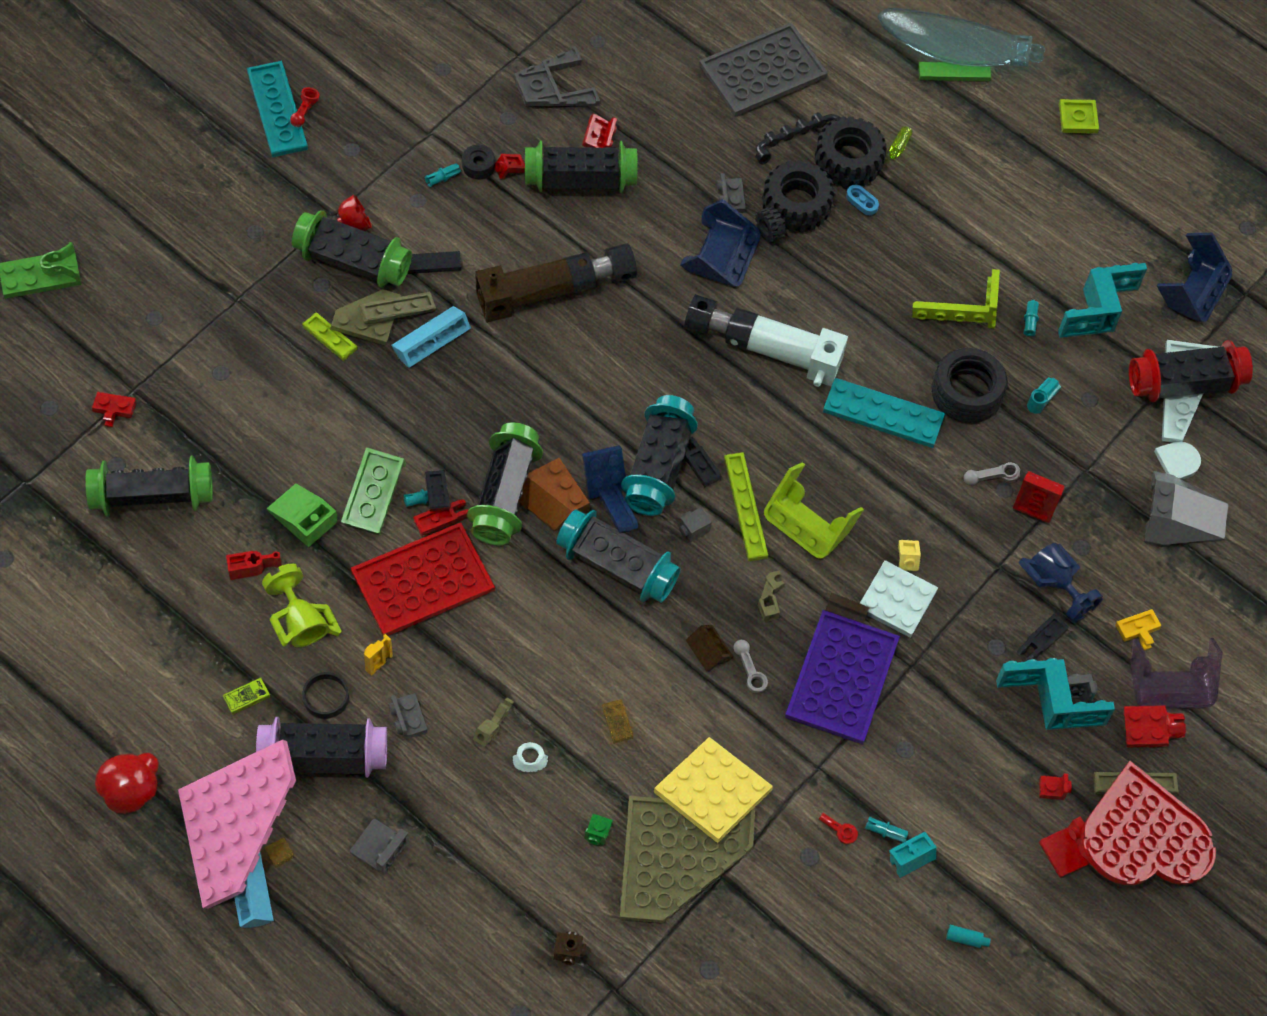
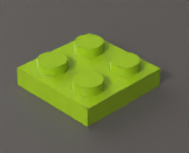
(1078, 116)

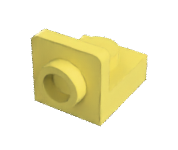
(909, 555)

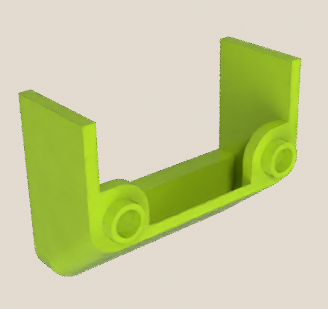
(800, 522)

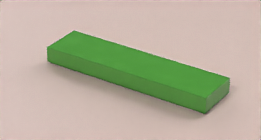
(952, 72)

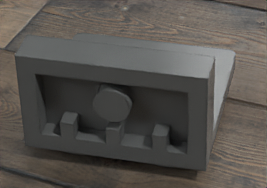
(379, 846)

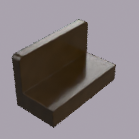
(847, 608)
(708, 647)

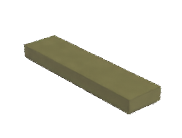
(396, 307)
(1103, 781)

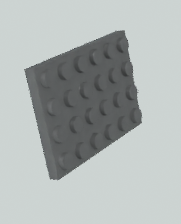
(763, 69)

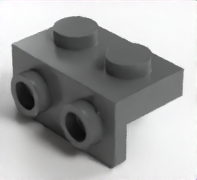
(1082, 687)

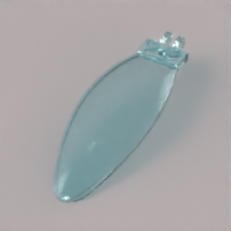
(959, 39)

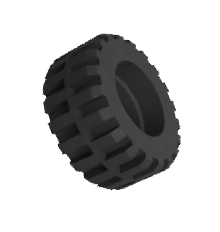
(855, 134)
(800, 177)

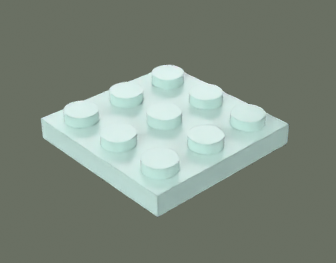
(898, 598)

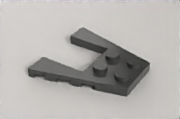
(540, 89)

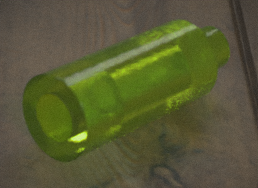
(900, 142)

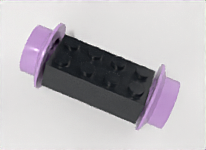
(329, 746)

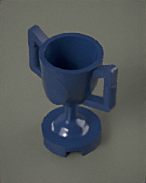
(1055, 569)

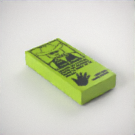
(246, 696)

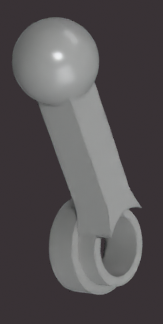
(972, 477)
(742, 649)

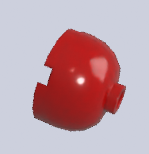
(353, 214)

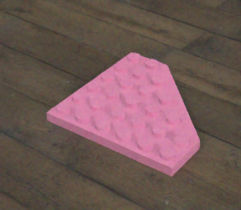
(232, 818)

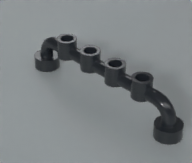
(803, 127)

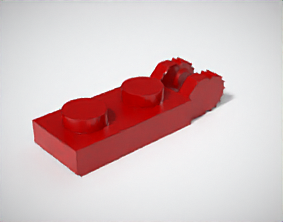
(435, 520)

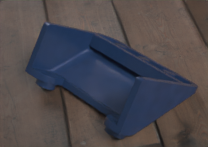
(727, 245)

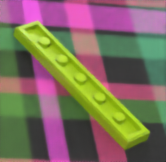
(746, 507)

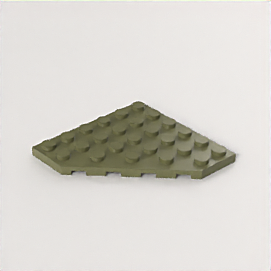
(672, 859)

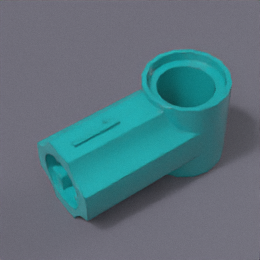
(1043, 395)

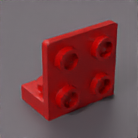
(1065, 849)

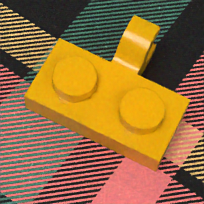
(1139, 626)

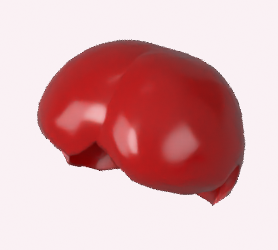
(127, 781)

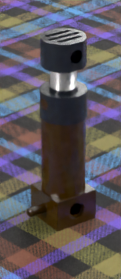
(574, 274)

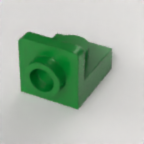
(598, 830)

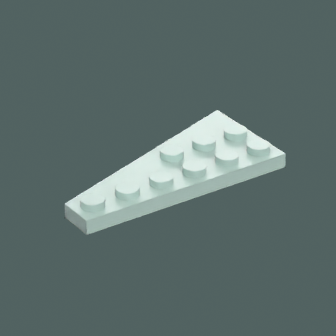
(1180, 409)

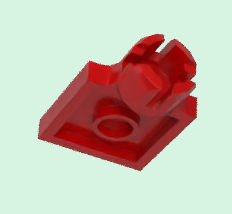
(1152, 726)

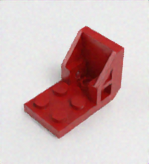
(1038, 497)

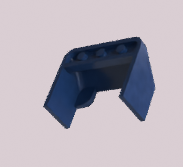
(1206, 282)

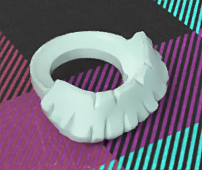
(539, 764)

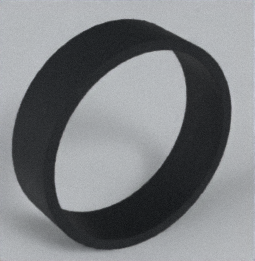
(320, 676)

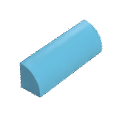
(431, 336)
(254, 903)

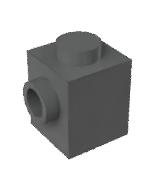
(694, 524)

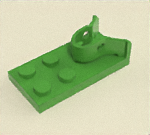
(40, 273)
(373, 491)

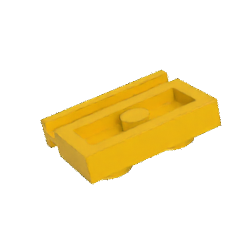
(376, 654)

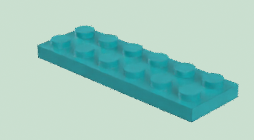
(883, 412)

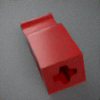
(241, 564)

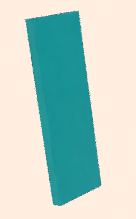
(275, 108)

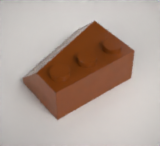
(553, 494)

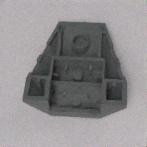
(1183, 513)

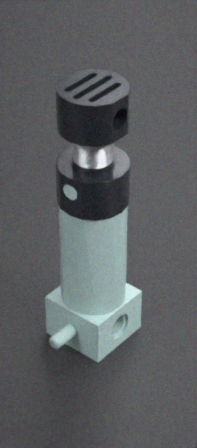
(752, 332)

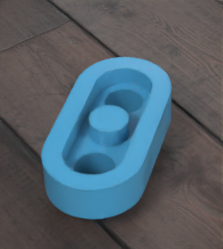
(863, 199)

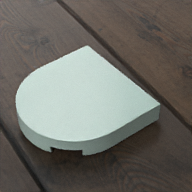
(1179, 459)

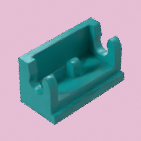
(913, 854)

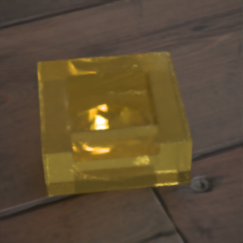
(279, 852)

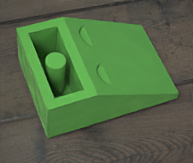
(303, 514)

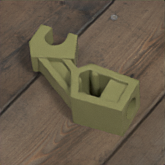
(770, 612)
(488, 729)

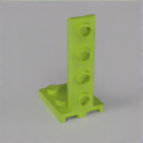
(963, 312)

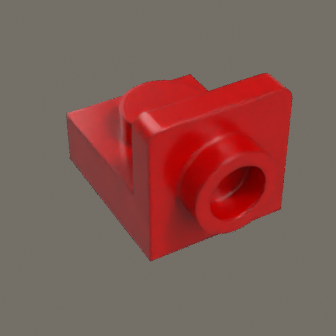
(509, 164)
(1054, 787)

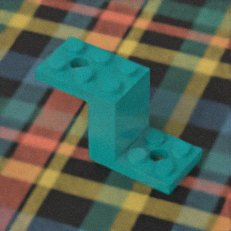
(1102, 300)
(1055, 694)

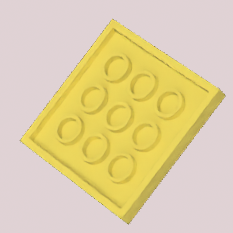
(713, 789)

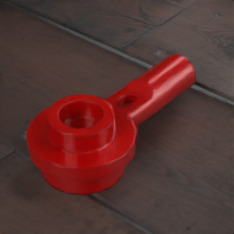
(846, 832)

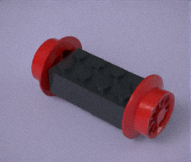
(1190, 371)

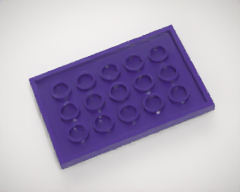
(842, 677)

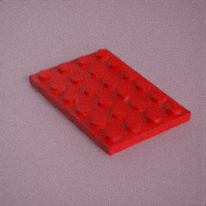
(422, 579)

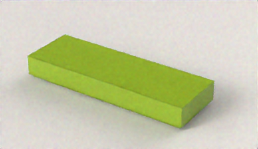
(333, 340)

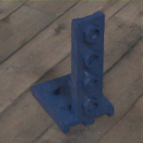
(603, 479)

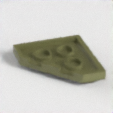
(349, 320)

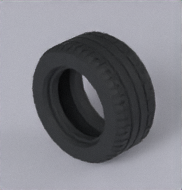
(974, 362)

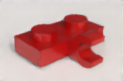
(113, 406)

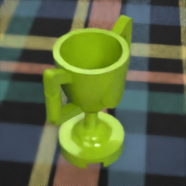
(302, 618)

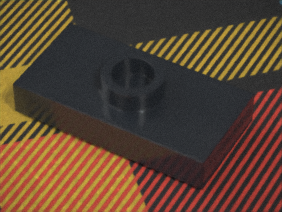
(437, 490)

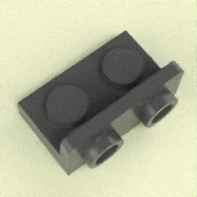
(732, 192)
(408, 715)

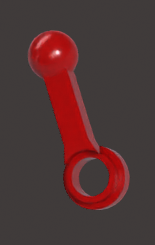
(297, 119)

